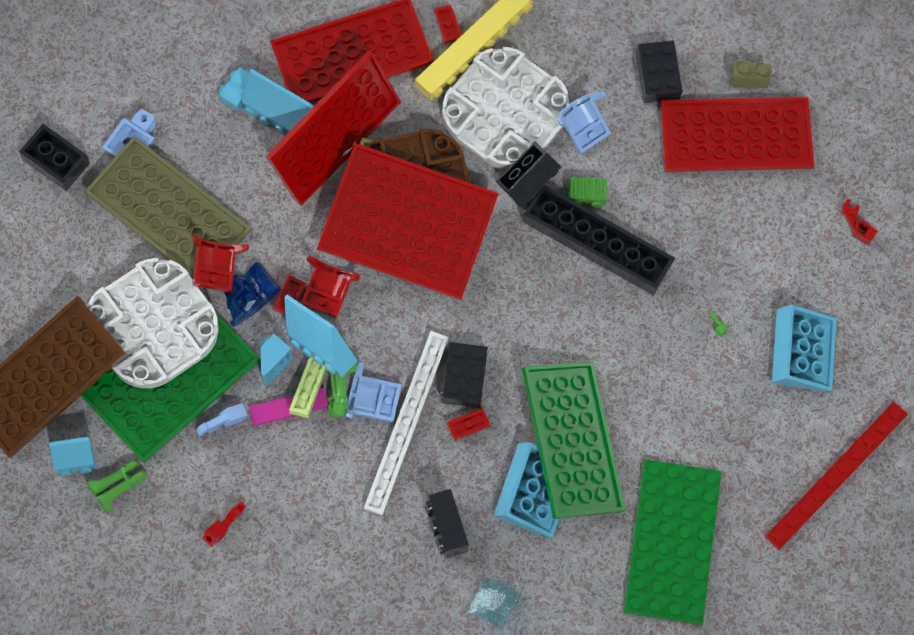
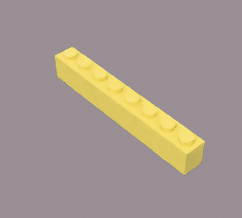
(469, 45)

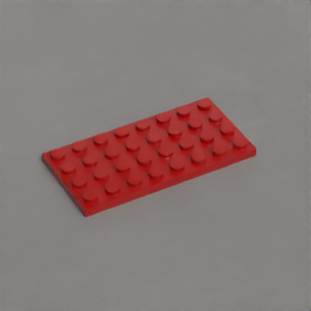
(323, 54)
(331, 127)
(736, 134)

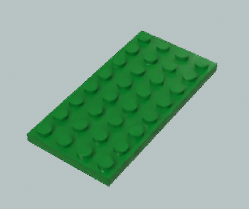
(573, 440)
(672, 542)

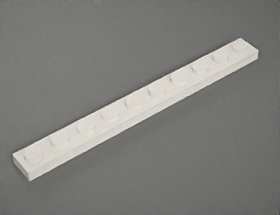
(406, 423)

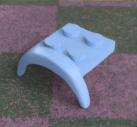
(584, 121)
(372, 397)

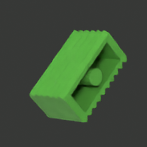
(588, 191)

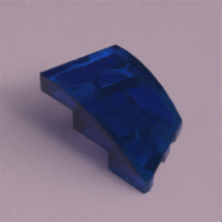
(253, 291)

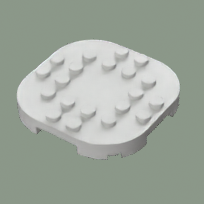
(504, 106)
(157, 322)

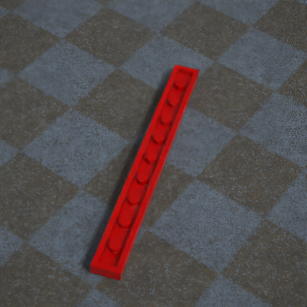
(836, 476)

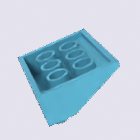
(273, 103)
(317, 338)
(804, 349)
(525, 495)

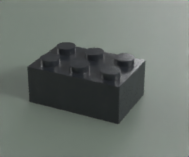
(658, 71)
(54, 157)
(528, 174)
(464, 375)
(446, 524)

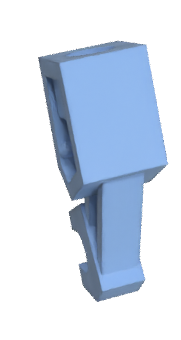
(227, 417)

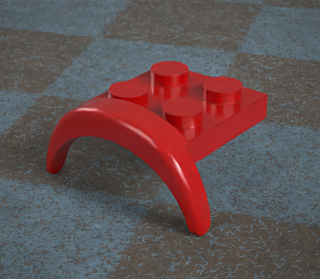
(215, 264)
(327, 288)

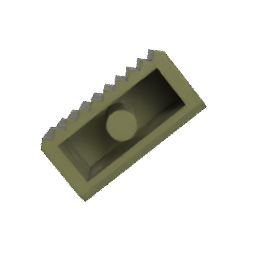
(751, 74)

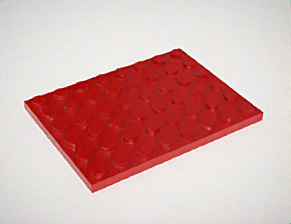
(407, 221)

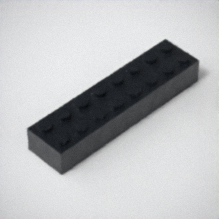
(598, 239)

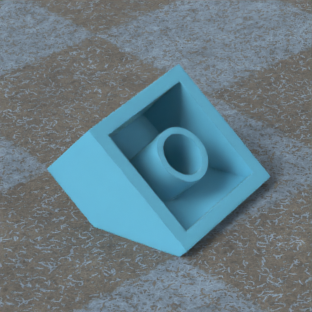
(274, 357)
(73, 456)

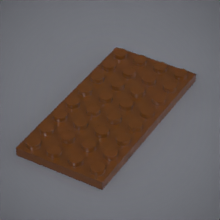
(53, 372)

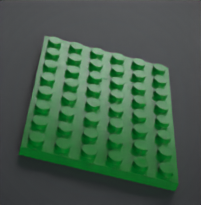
(154, 416)

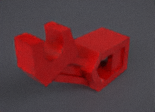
(851, 217)
(219, 529)

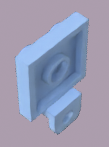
(127, 130)

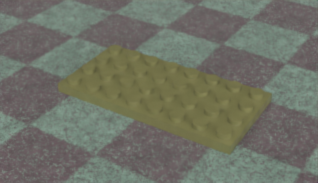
(163, 205)

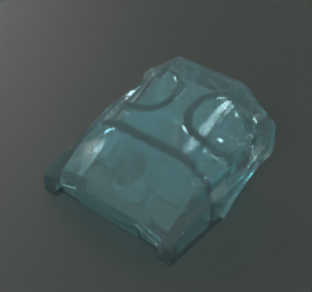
(494, 603)

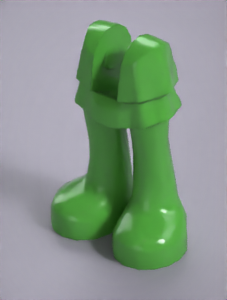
(338, 401)
(98, 486)

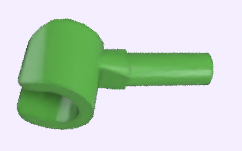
(721, 328)

